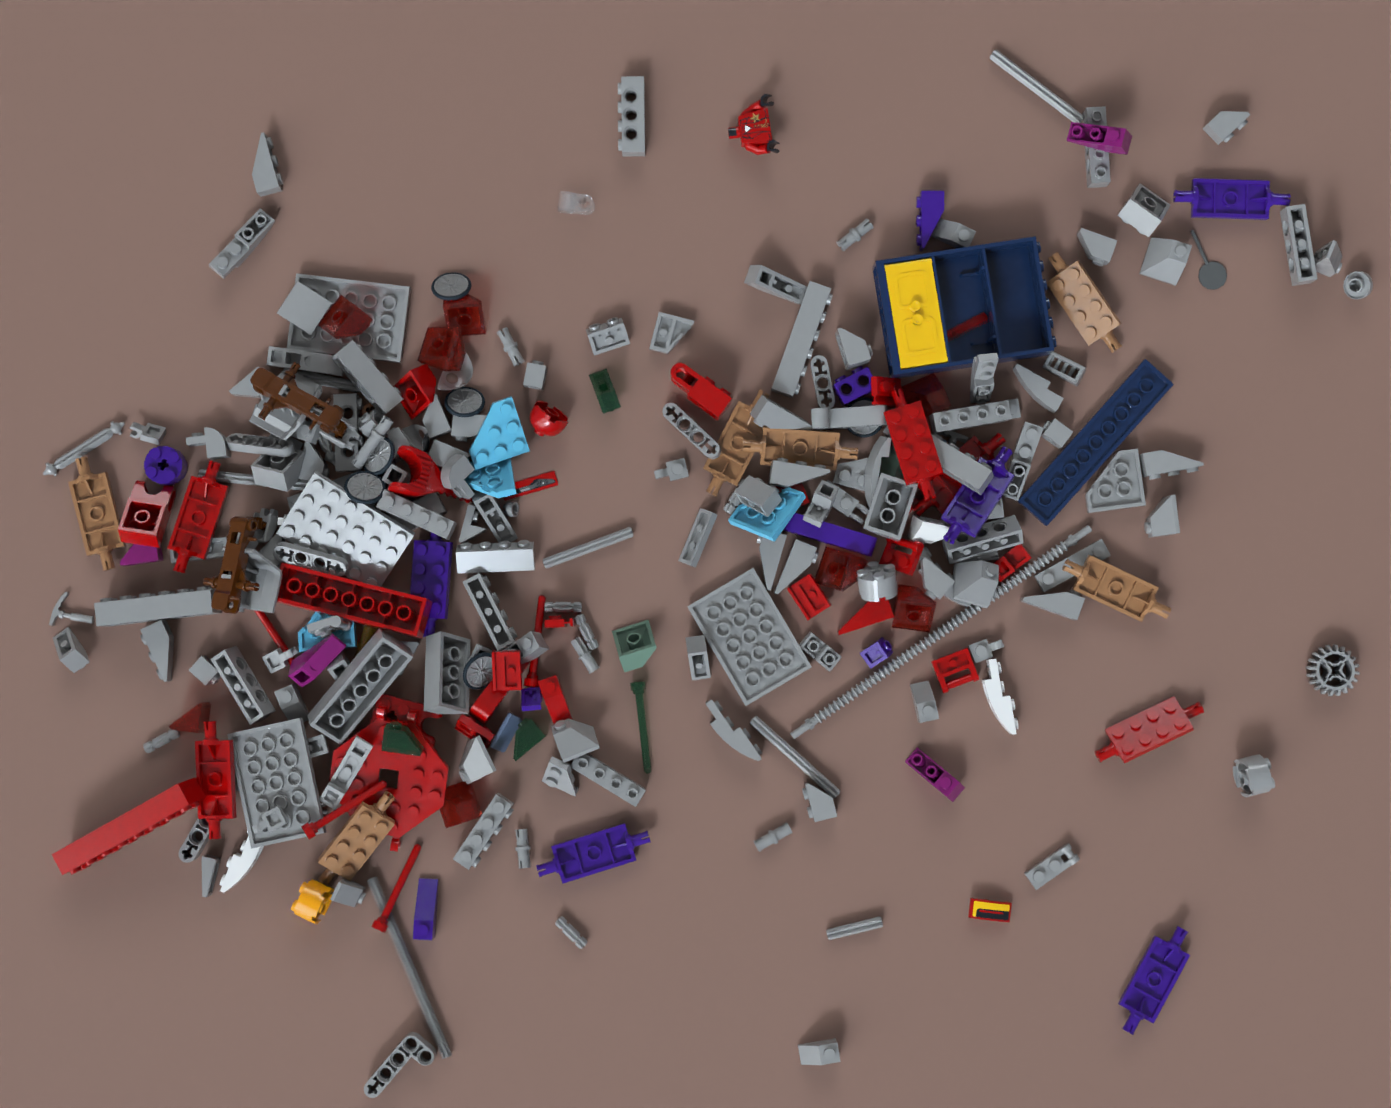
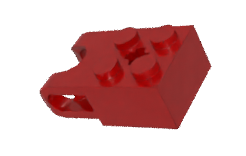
(701, 391)
(146, 515)
(402, 707)

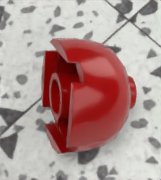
(547, 420)

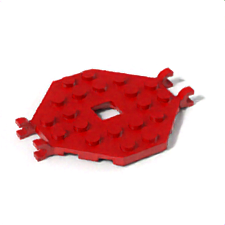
(420, 778)

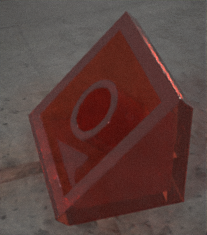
(194, 719)

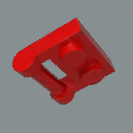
(903, 562)
(952, 664)

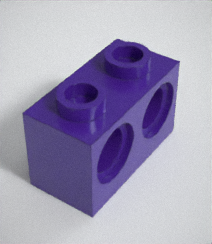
(857, 390)

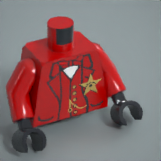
(755, 128)

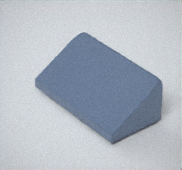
(506, 732)

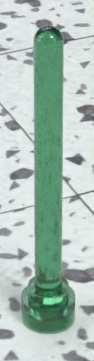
(638, 690)

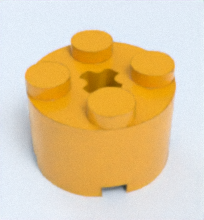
(312, 901)

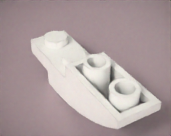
(1000, 705)
(240, 865)

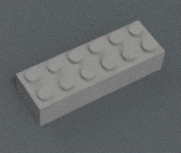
(154, 608)
(360, 686)

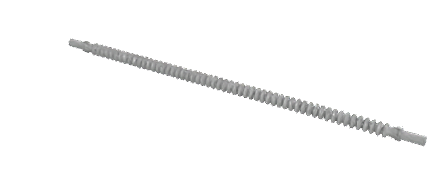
(810, 723)

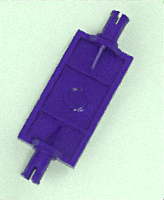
(1231, 199)
(971, 510)
(432, 576)
(593, 853)
(1154, 979)

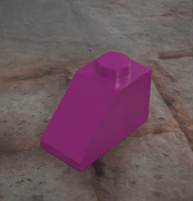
(141, 554)

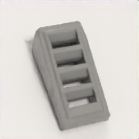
(1081, 369)
(209, 872)

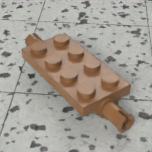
(1083, 302)
(800, 445)
(732, 460)
(96, 513)
(1115, 588)
(357, 840)

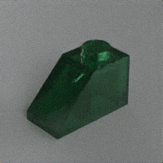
(604, 391)
(527, 737)
(400, 739)

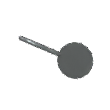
(1211, 274)

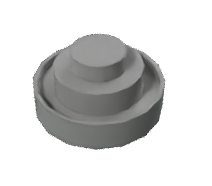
(1358, 285)

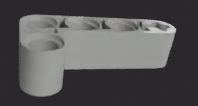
(848, 417)
(202, 826)
(395, 1066)

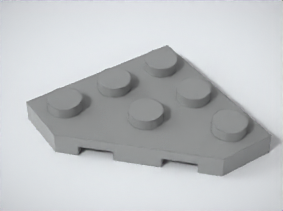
(1118, 484)

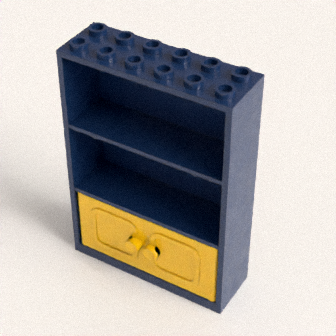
(941, 289)

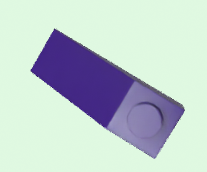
(425, 909)

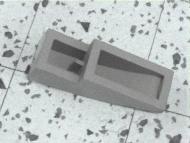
(1037, 388)

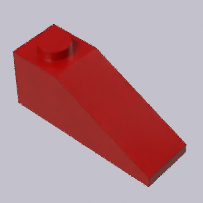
(867, 615)
(555, 699)

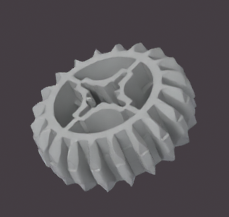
(1344, 659)

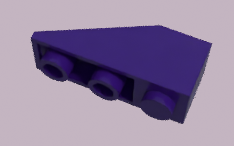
(930, 210)

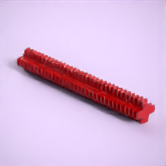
(963, 327)

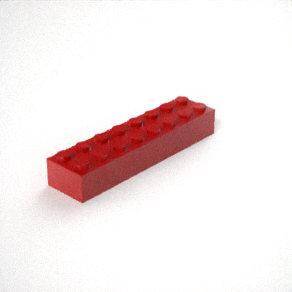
(353, 600)
(129, 827)

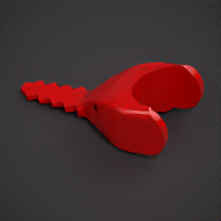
(424, 476)

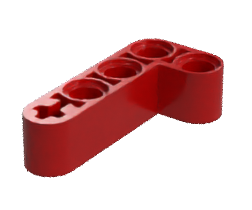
(489, 700)

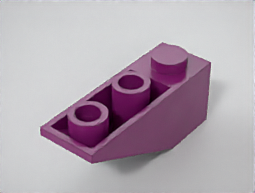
(1100, 137)
(315, 660)
(935, 774)

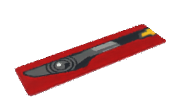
(534, 484)

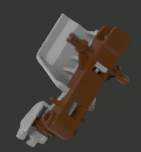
(290, 399)
(246, 576)

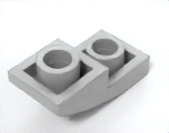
(819, 651)

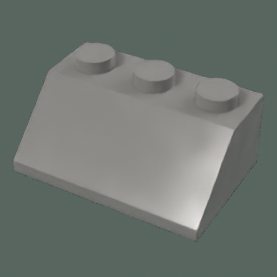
(890, 507)

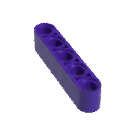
(833, 535)

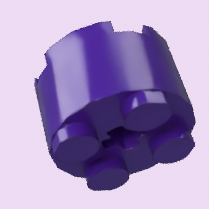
(166, 476)

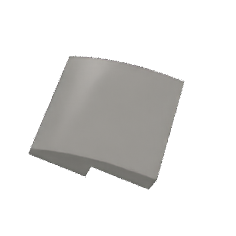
(304, 307)

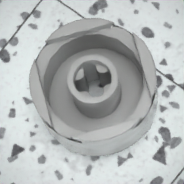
(877, 581)
(1253, 775)

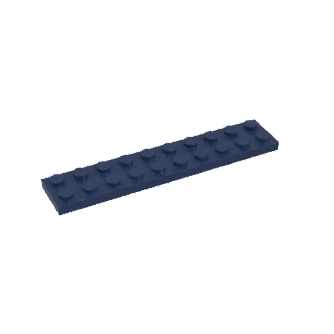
(1095, 442)

